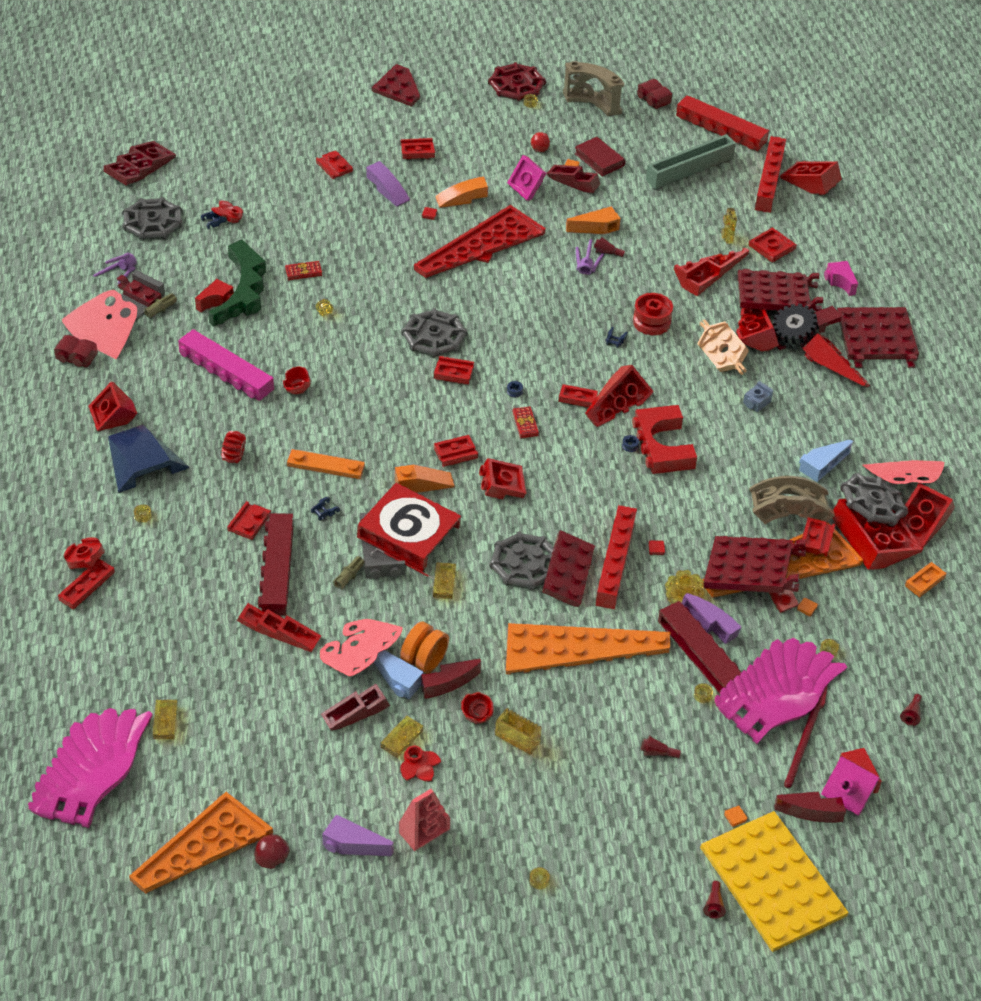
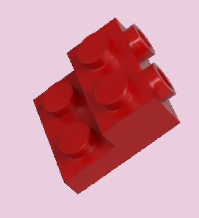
(502, 479)

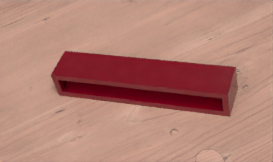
(277, 563)
(698, 645)

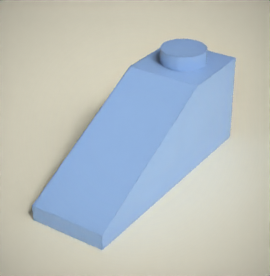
(823, 459)
(399, 675)

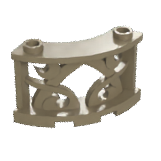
(606, 99)
(772, 505)

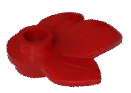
(232, 213)
(420, 766)

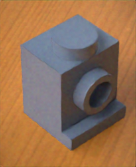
(758, 397)

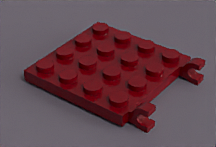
(776, 290)
(877, 334)
(752, 564)

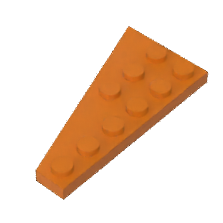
(210, 836)

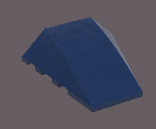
(139, 453)

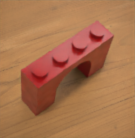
(658, 456)

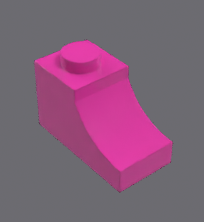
(842, 276)

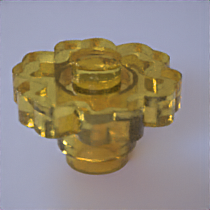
(682, 584)

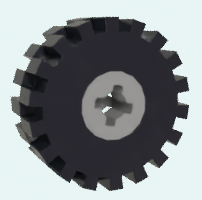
(795, 335)

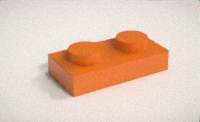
(925, 579)

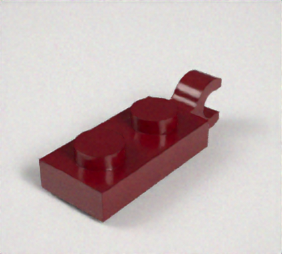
(138, 291)

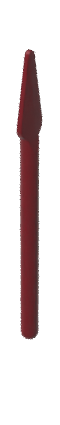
(804, 740)

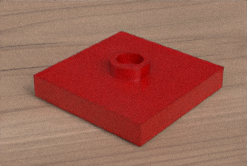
(772, 244)

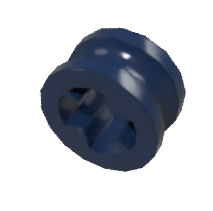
(517, 391)
(630, 448)

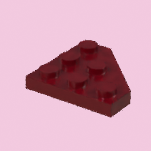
(398, 85)

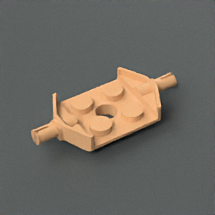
(715, 339)

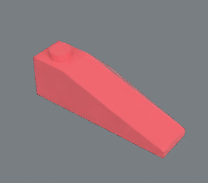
(423, 820)

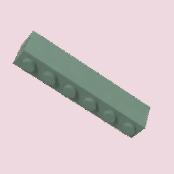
(690, 161)

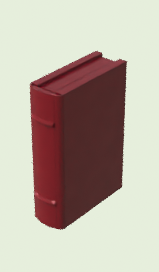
(599, 156)

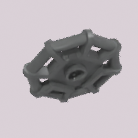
(143, 218)
(425, 332)
(874, 498)
(515, 564)

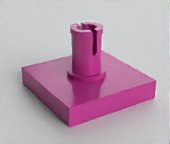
(526, 178)
(851, 784)

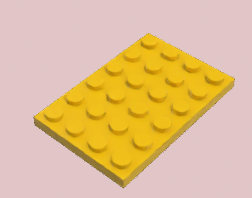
(774, 881)

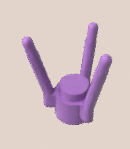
(125, 261)
(586, 265)

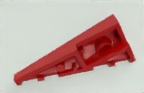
(700, 275)

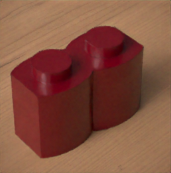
(654, 93)
(76, 351)

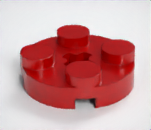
(84, 554)

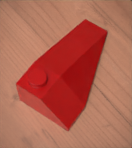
(756, 330)
(827, 354)
(618, 394)

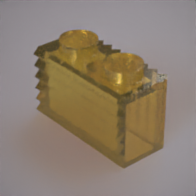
(518, 731)

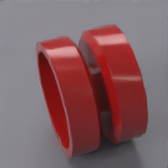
(652, 314)

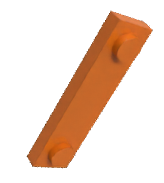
(326, 464)

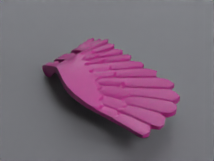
(778, 686)
(89, 765)

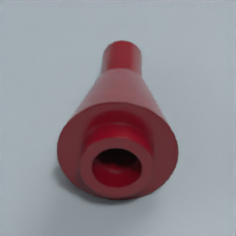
(604, 246)
(911, 713)
(654, 747)
(714, 905)

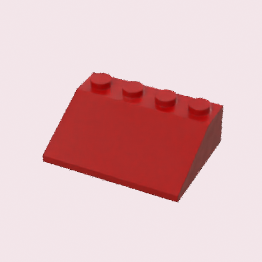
(875, 541)

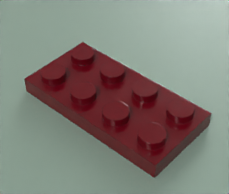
(568, 569)

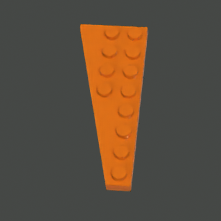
(839, 557)
(553, 646)

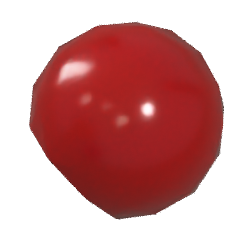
(540, 142)

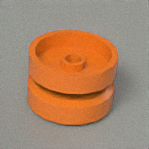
(424, 647)

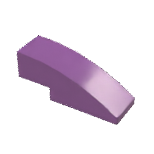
(387, 183)
(712, 618)

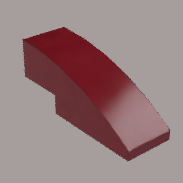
(575, 177)
(449, 678)
(355, 708)
(811, 807)

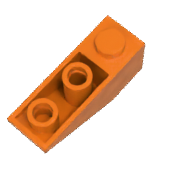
(595, 222)

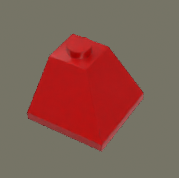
(112, 408)

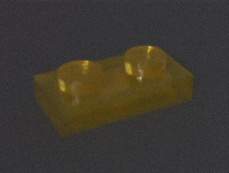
(729, 225)
(444, 580)
(165, 719)
(401, 736)

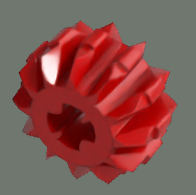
(233, 447)

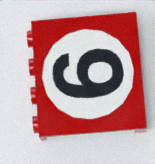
(407, 525)

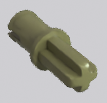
(160, 305)
(348, 572)

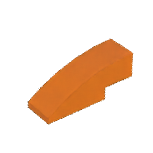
(463, 192)

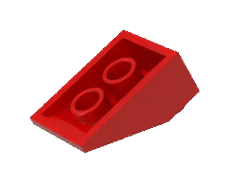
(813, 176)
(927, 513)

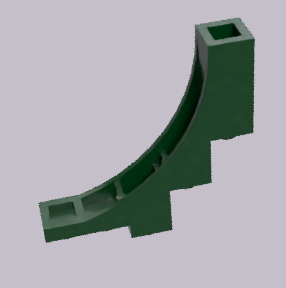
(246, 296)

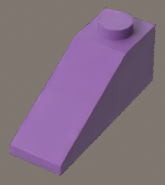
(352, 839)

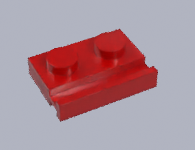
(417, 148)
(334, 164)
(454, 370)
(455, 450)
(249, 520)
(817, 536)

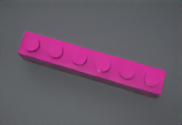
(226, 365)

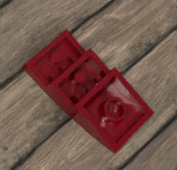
(139, 162)

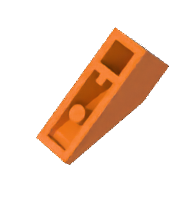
(423, 478)

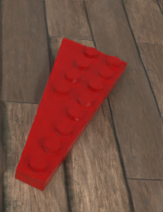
(492, 235)

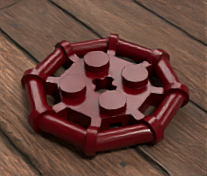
(516, 81)

